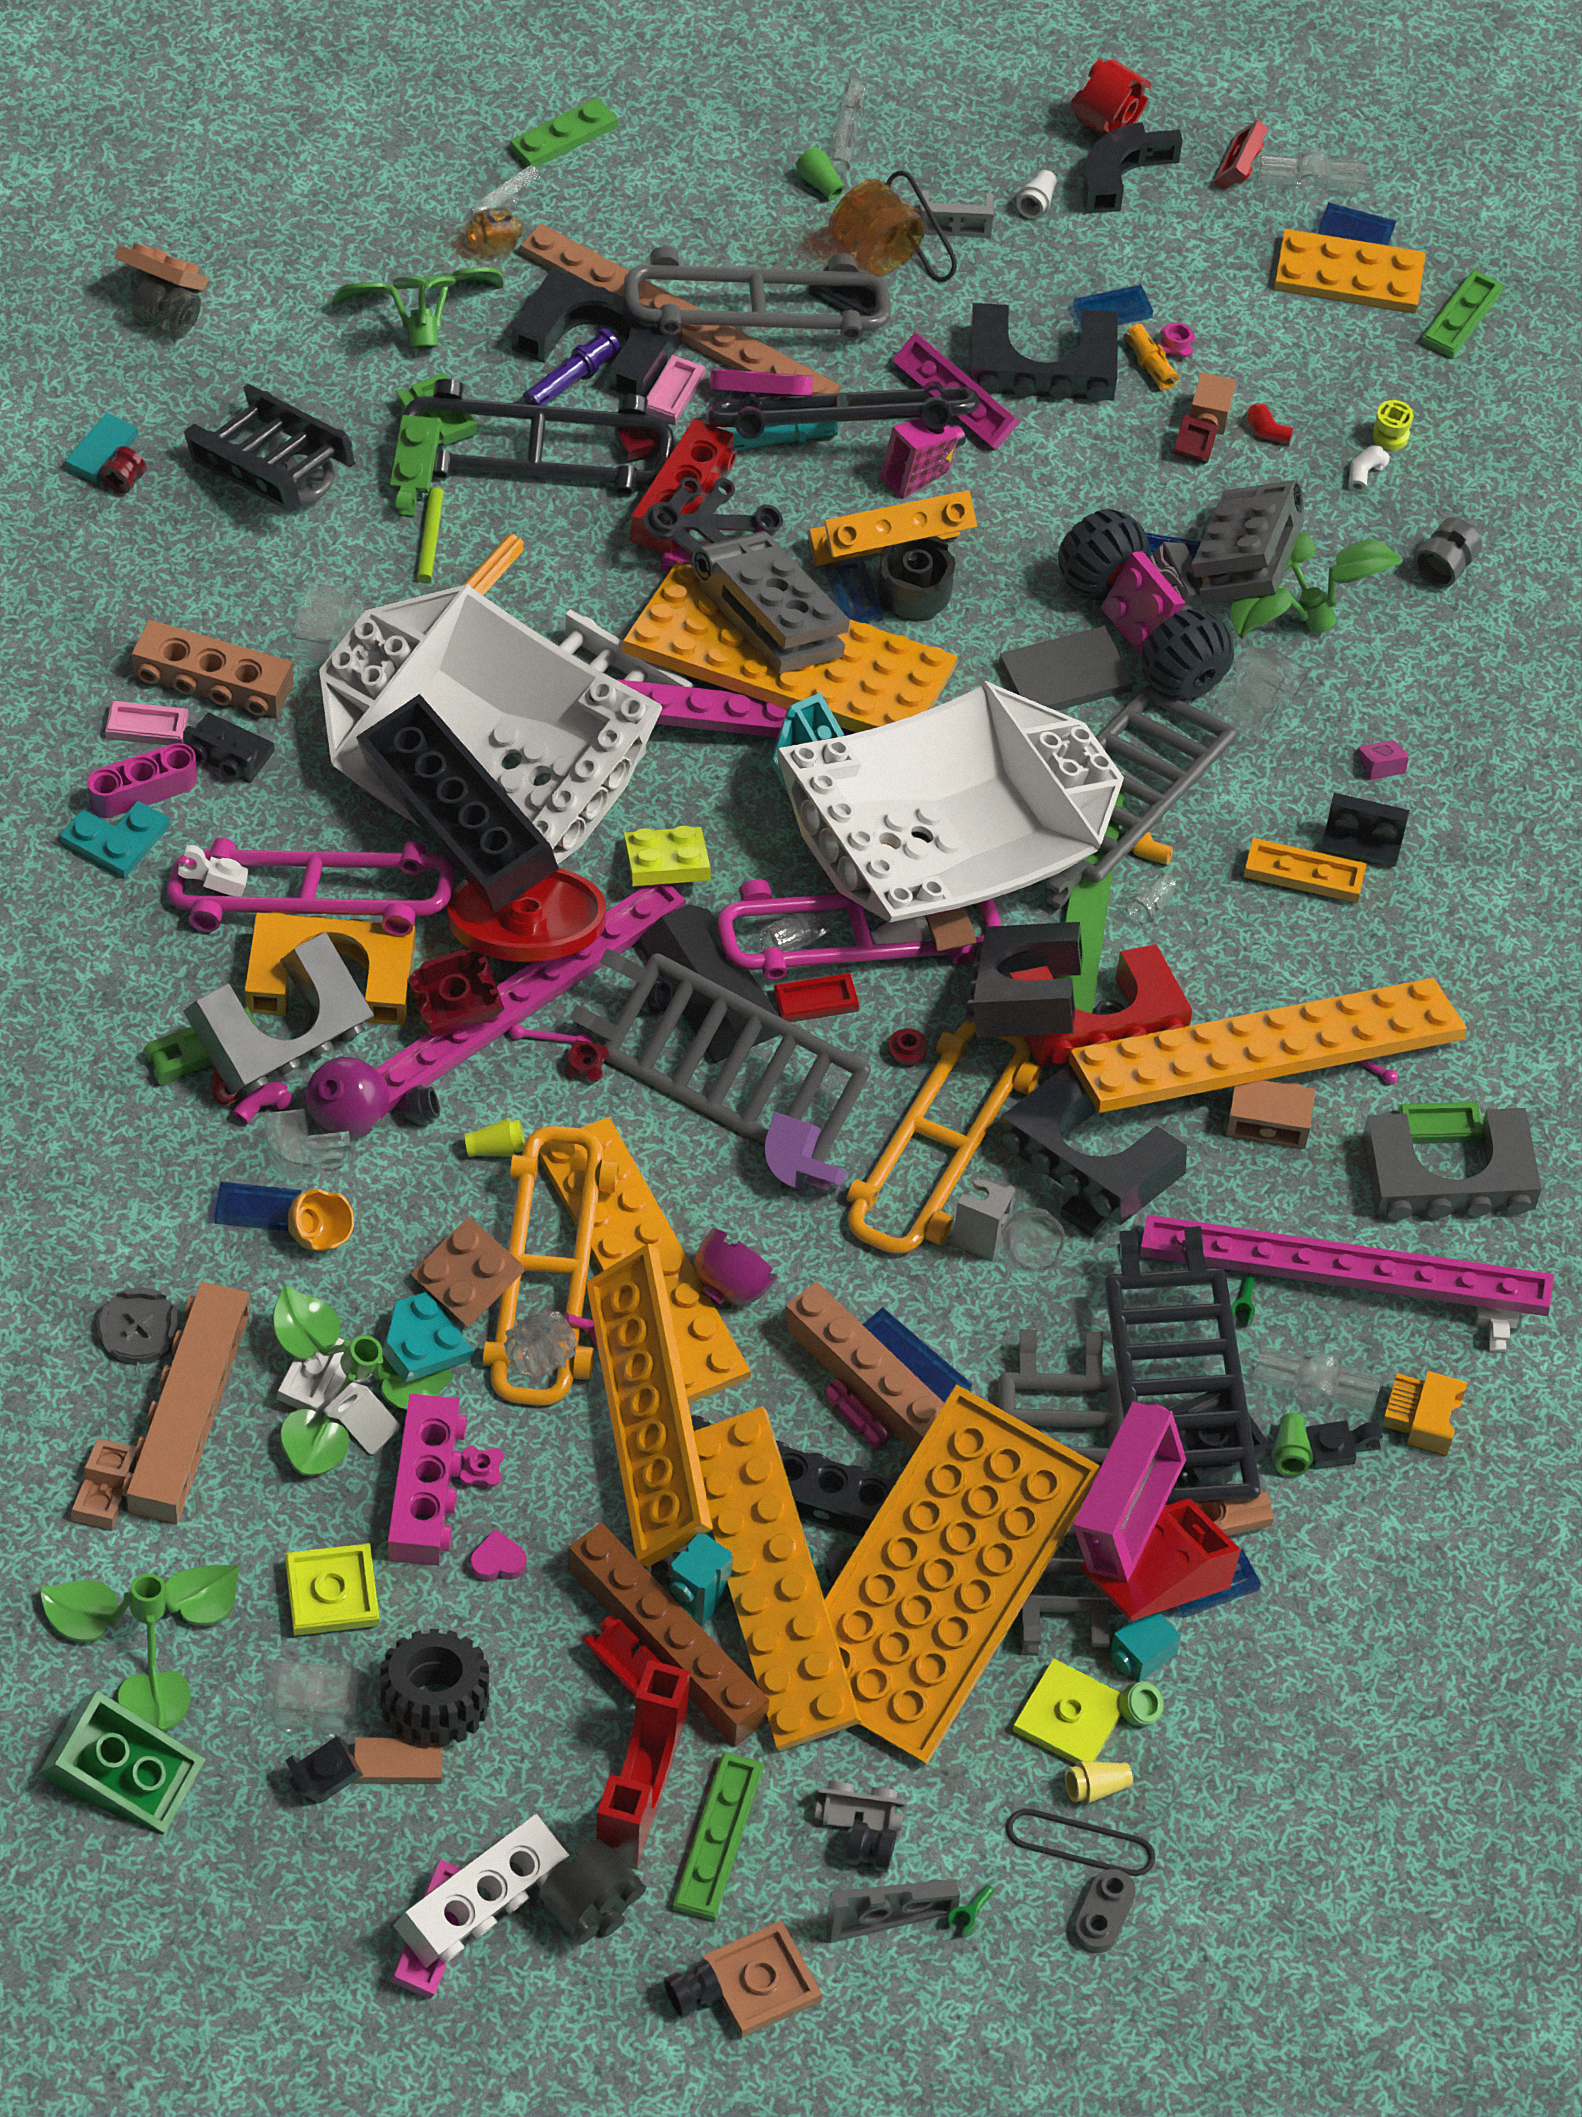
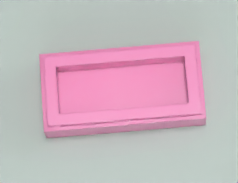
(674, 389)
(146, 723)

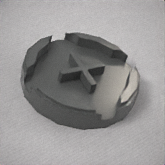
(138, 1326)

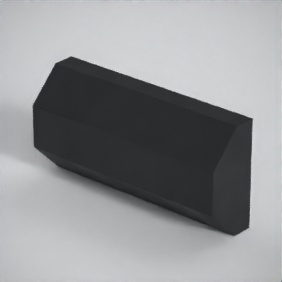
(693, 941)

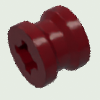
(122, 469)

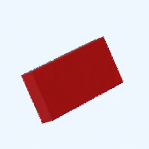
(816, 998)

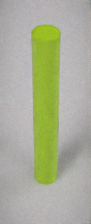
(430, 535)

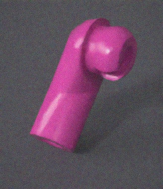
(272, 1093)

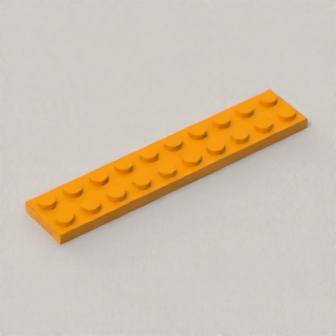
(1266, 1045)

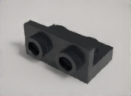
(228, 747)
(1365, 830)

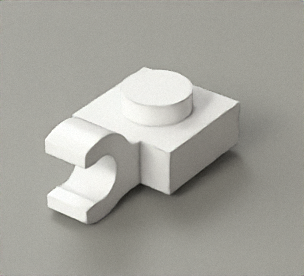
(218, 874)
(1498, 1325)

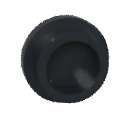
(658, 997)
(420, 1105)

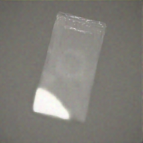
(507, 194)

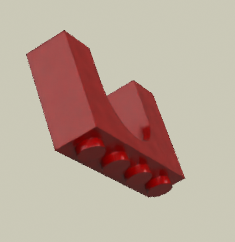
(1153, 1002)
(633, 1798)

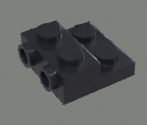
(1213, 1438)

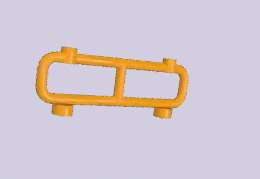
(600, 1176)
(932, 1222)

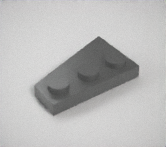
(886, 1907)

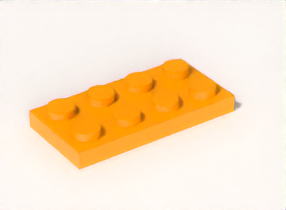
(1350, 271)

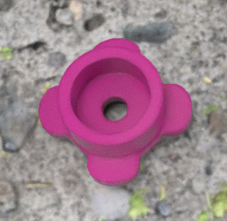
(1177, 339)
(481, 1477)

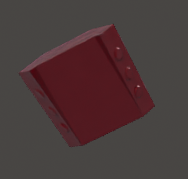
(455, 992)

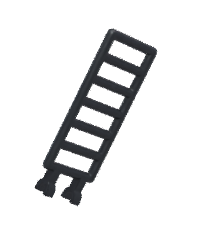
(1227, 1346)

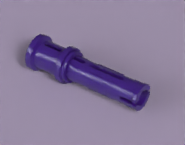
(583, 361)

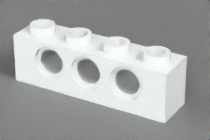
(425, 1925)

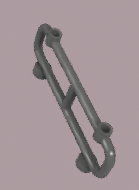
(842, 272)

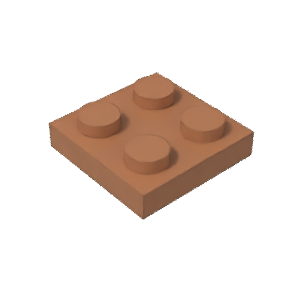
(161, 265)
(468, 1271)
(763, 1979)

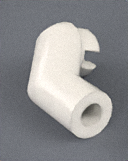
(1359, 467)

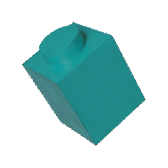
(1144, 1645)

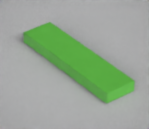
(718, 1837)

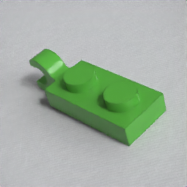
(414, 460)

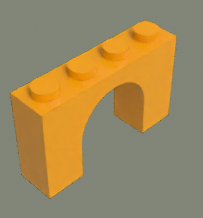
(382, 955)

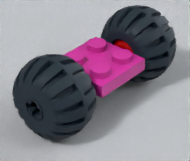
(1178, 649)

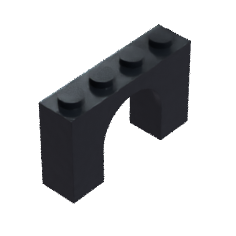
(570, 302)
(1003, 370)
(1024, 1007)
(1111, 1184)

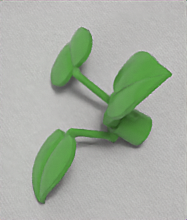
(422, 324)
(1315, 606)
(310, 1325)
(85, 1606)

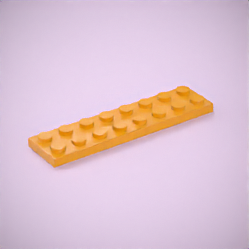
(626, 1224)
(648, 1406)
(774, 1581)

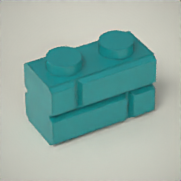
(701, 1577)

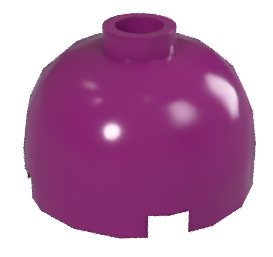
(347, 1096)
(731, 1270)

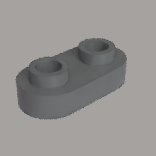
(1105, 1908)

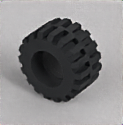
(439, 1714)

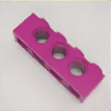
(426, 1420)

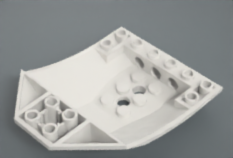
(500, 695)
(987, 777)

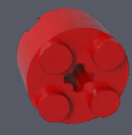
(1110, 97)

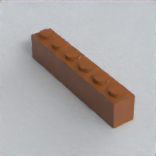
(668, 1632)

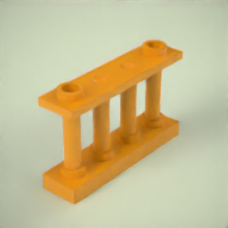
(872, 530)

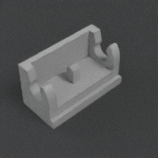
(960, 219)
(981, 1221)

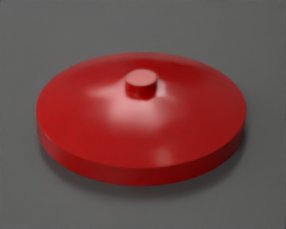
(540, 925)

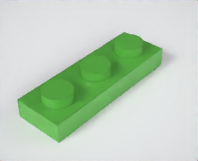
(564, 133)

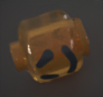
(493, 231)

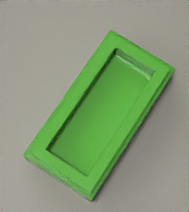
(1443, 1122)

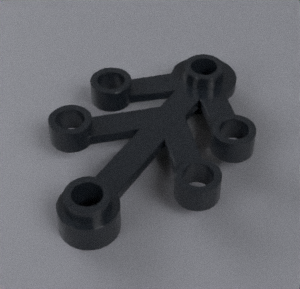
(703, 519)

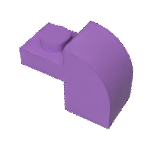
(789, 1154)

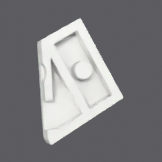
(314, 1381)

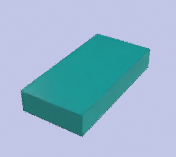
(99, 446)

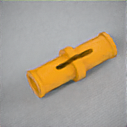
(1151, 357)

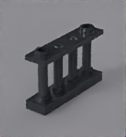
(259, 473)

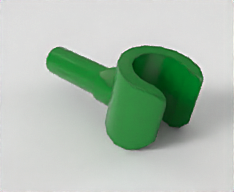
(1244, 1302)
(971, 1910)

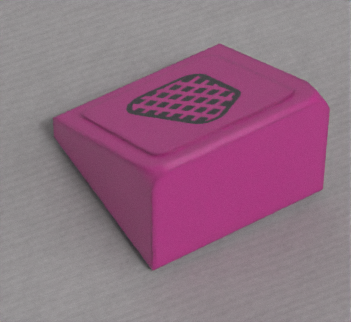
(1383, 759)

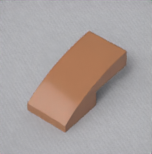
(103, 1484)

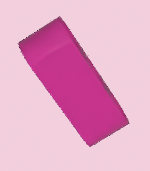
(143, 779)

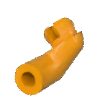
(1152, 850)

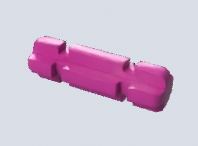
(857, 1413)

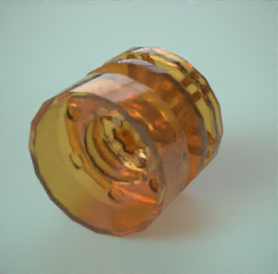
(876, 227)

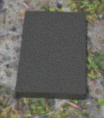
(1067, 670)

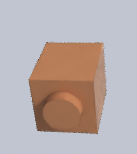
(1213, 400)

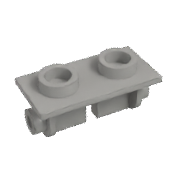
(843, 1803)

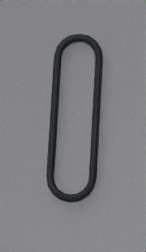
(936, 226)
(1086, 1826)

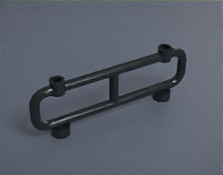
(842, 408)
(631, 414)

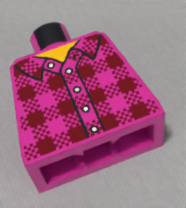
(918, 455)

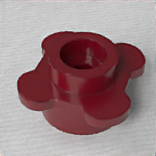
(579, 1052)

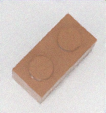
(1271, 1113)

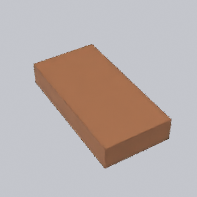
(951, 929)
(397, 1761)

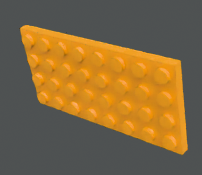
(871, 686)
(950, 1566)

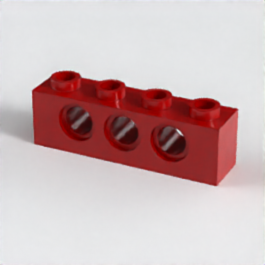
(701, 454)

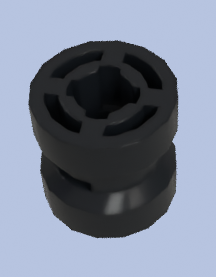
(861, 1842)
(695, 1987)

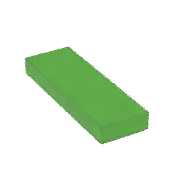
(1462, 314)

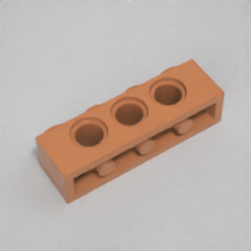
(212, 669)

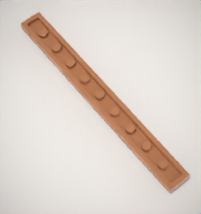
(718, 342)

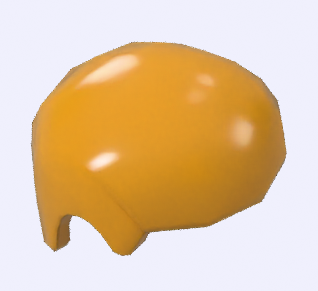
(320, 1220)

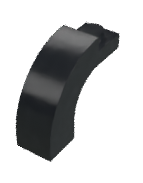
(1119, 153)

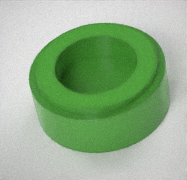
(1141, 1703)

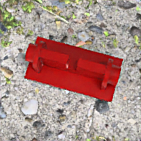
(613, 1650)

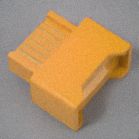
(1425, 1409)

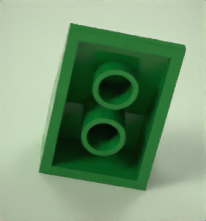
(122, 1763)

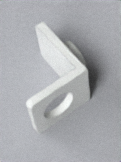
(364, 1417)

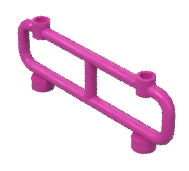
(758, 901)
(397, 914)

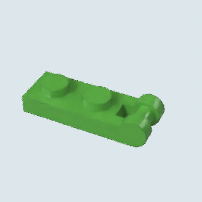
(191, 1053)

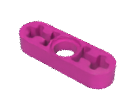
(761, 382)

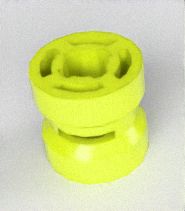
(1392, 425)

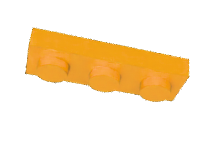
(1305, 870)

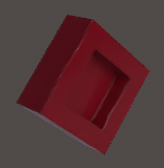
(1195, 439)
(637, 442)

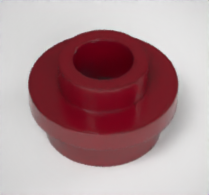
(907, 1055)

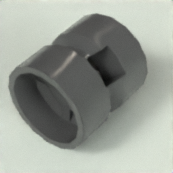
(1448, 552)

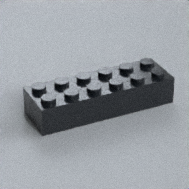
(457, 803)

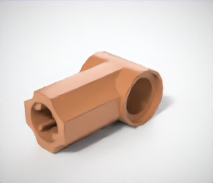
(1240, 1515)

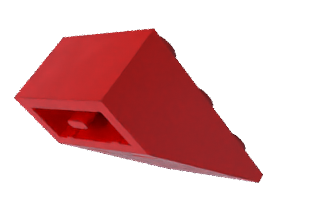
(1179, 1564)

